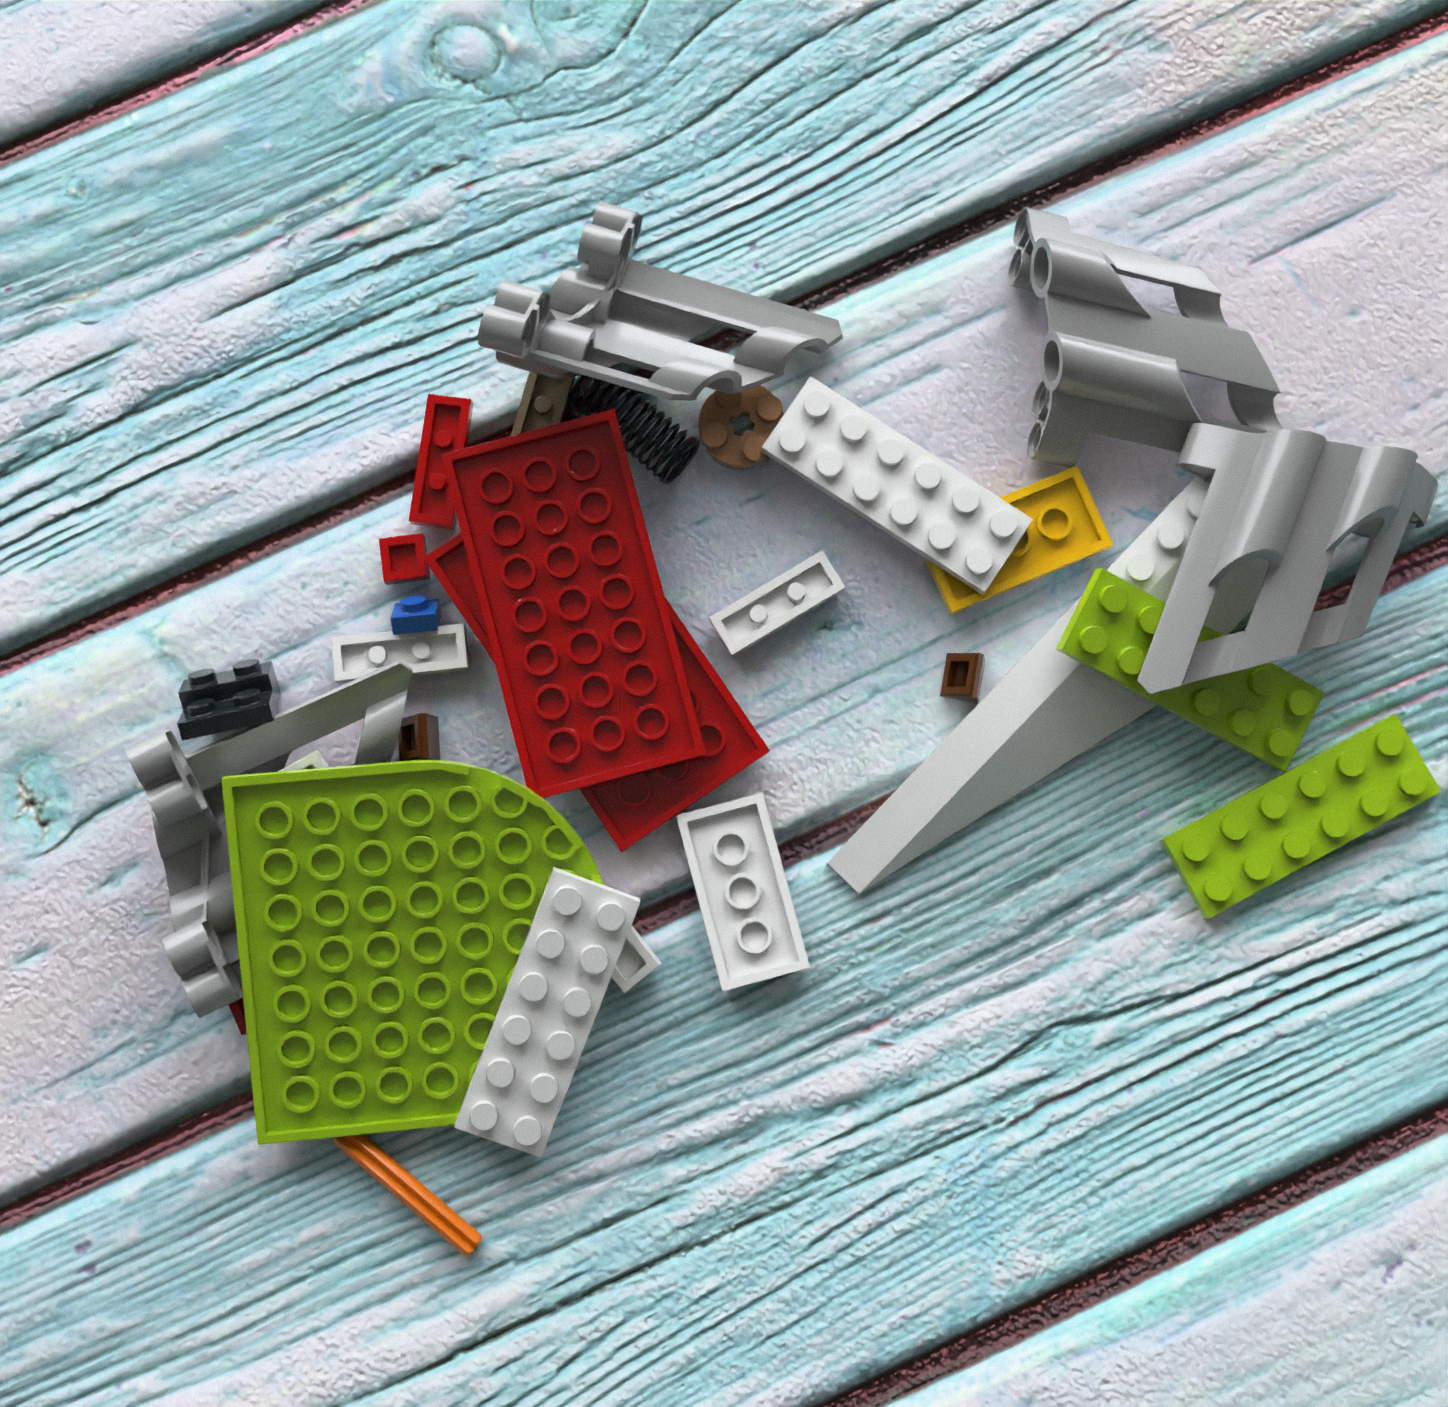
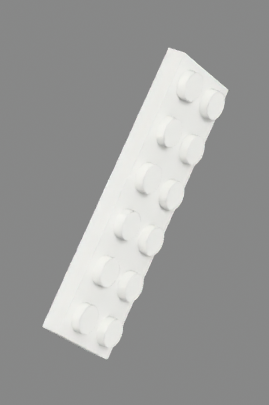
(896, 485)
(547, 1012)

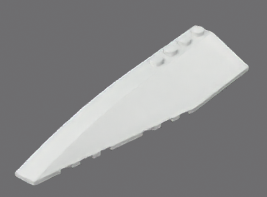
(1037, 714)

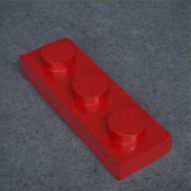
(444, 431)

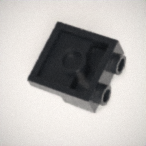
(228, 699)

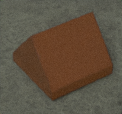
(963, 676)
(419, 738)

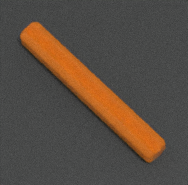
(410, 1192)

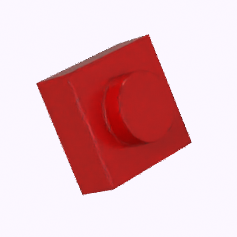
(403, 558)

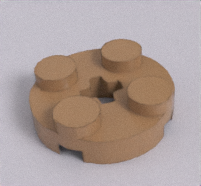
(719, 435)

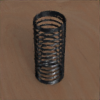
(688, 447)

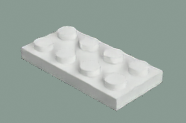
(742, 891)

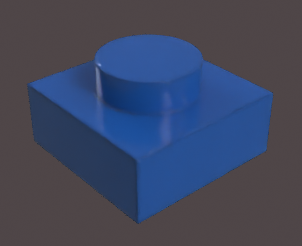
(415, 615)

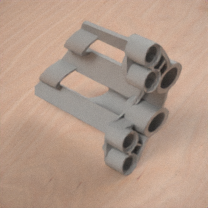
(644, 317)
(1119, 364)
(1290, 503)
(192, 824)

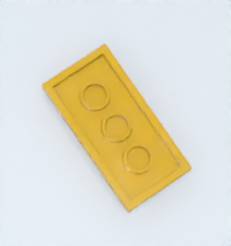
(1061, 533)

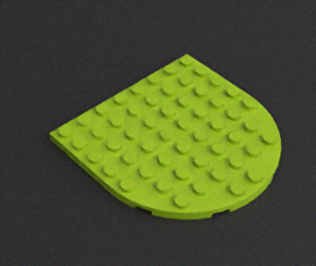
(381, 934)

